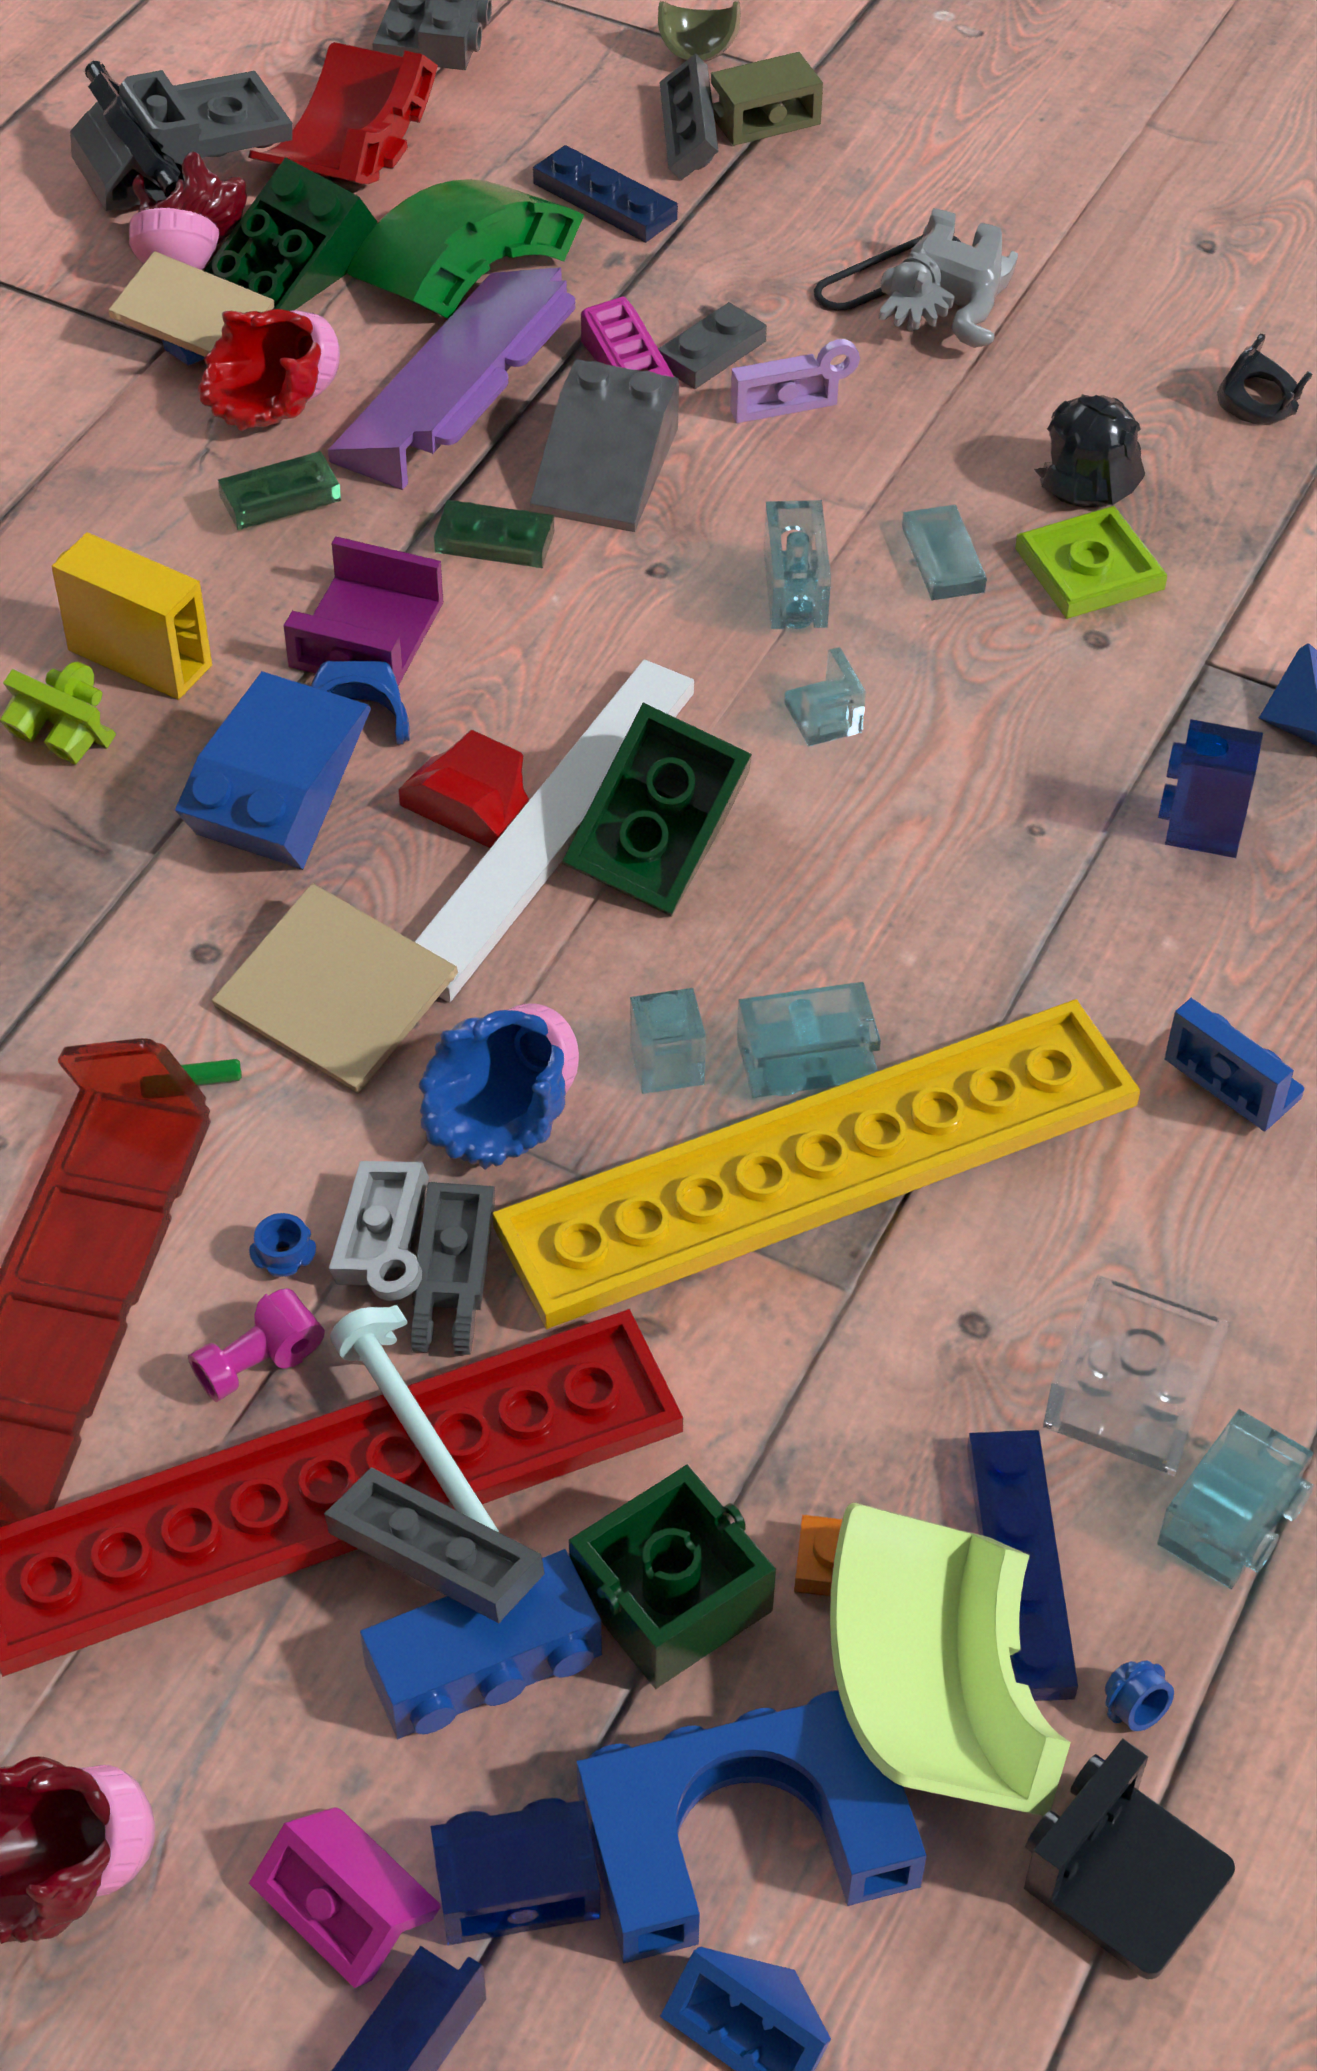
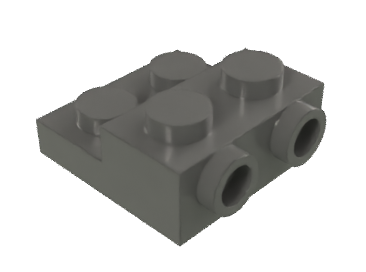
(436, 28)

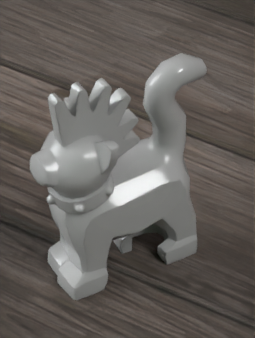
(949, 273)

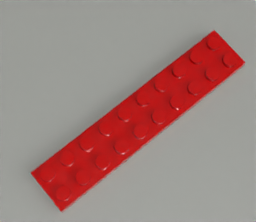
(262, 1503)

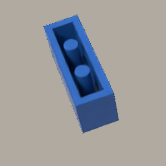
(456, 1659)

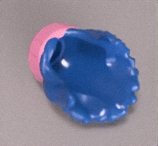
(498, 1083)

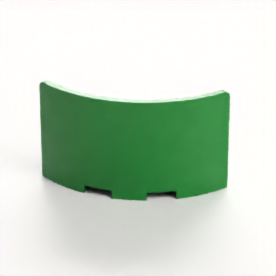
(450, 234)

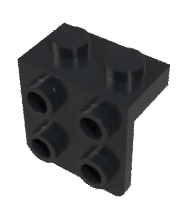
(1125, 1865)

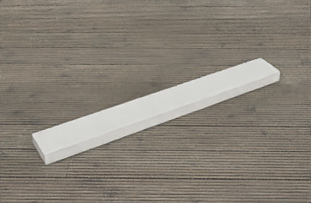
(543, 829)

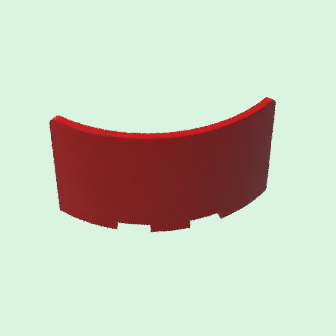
(358, 114)

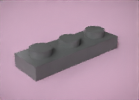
(688, 117)
(435, 1544)

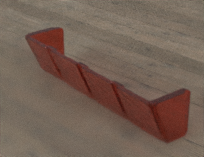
(87, 1254)

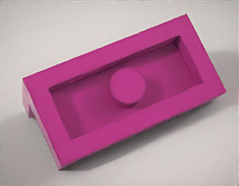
(341, 1892)

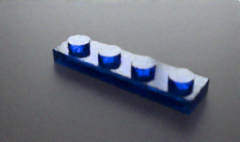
(1016, 1511)

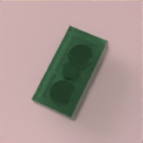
(279, 490)
(494, 533)

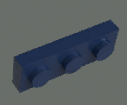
(605, 193)

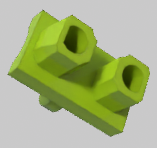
(64, 705)

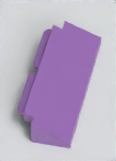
(456, 373)

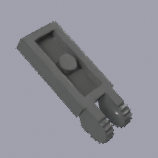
(452, 1260)

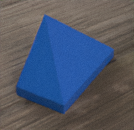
(1295, 697)
(747, 2013)

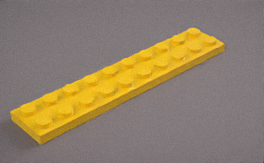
(811, 1162)

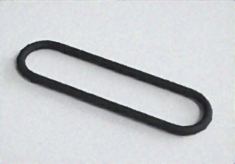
(856, 268)

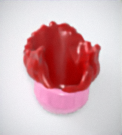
(268, 366)

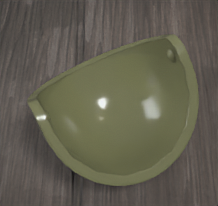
(698, 30)

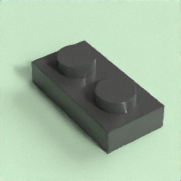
(713, 344)

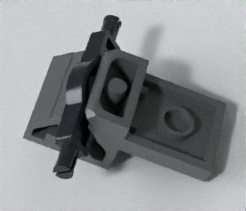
(152, 126)

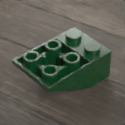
(294, 237)

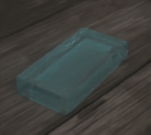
(944, 552)

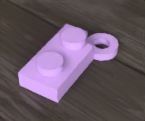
(791, 383)

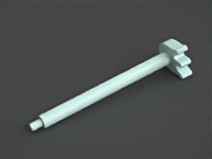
(360, 1339)

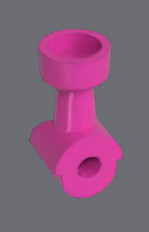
(281, 1331)

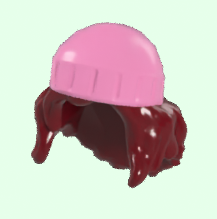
(191, 218)
(66, 1842)

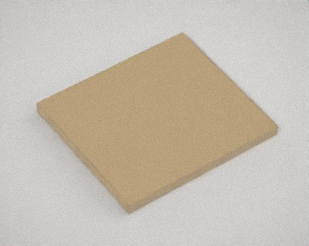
(335, 987)

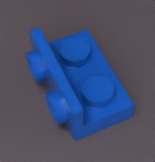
(1231, 1065)

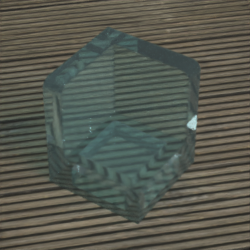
(829, 707)

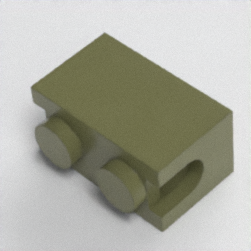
(767, 98)

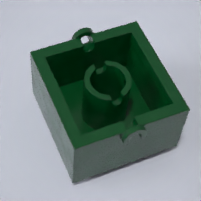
(673, 1575)

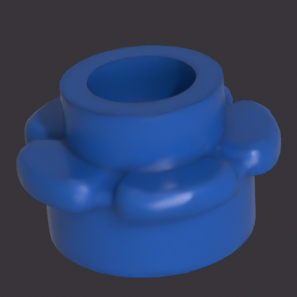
(277, 1232)
(1138, 1695)

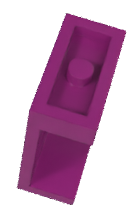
(371, 610)

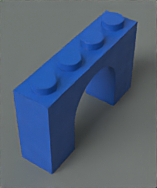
(646, 1791)

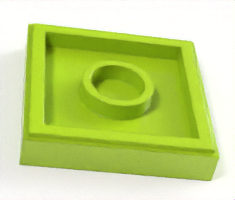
(1090, 562)

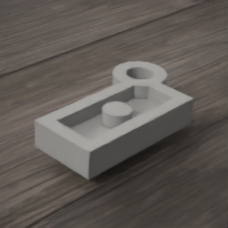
(381, 1228)

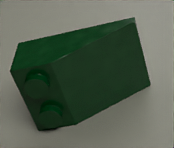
(658, 809)

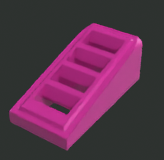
(619, 337)

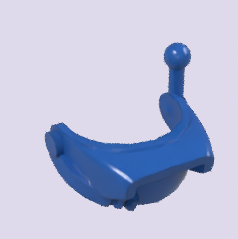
(365, 681)

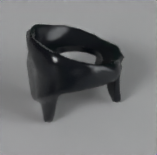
(1254, 364)

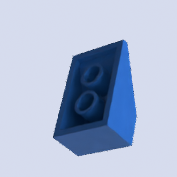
(273, 769)

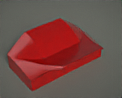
(469, 788)

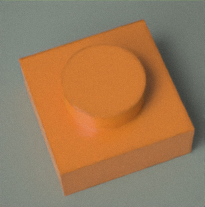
(816, 1554)

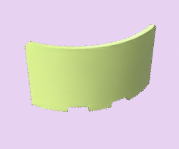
(926, 1662)

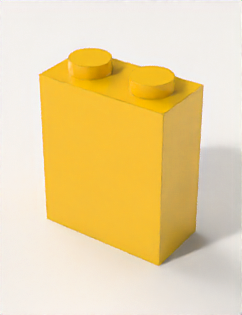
(132, 615)

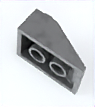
(606, 444)

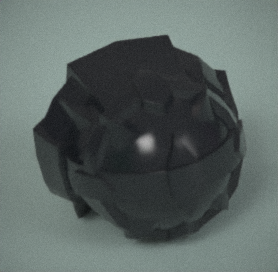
(1092, 452)

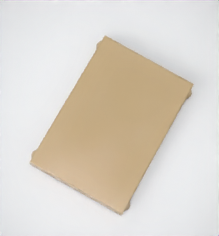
(182, 303)

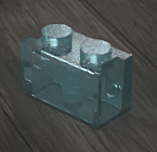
(801, 575)
(807, 1039)
(1236, 1499)

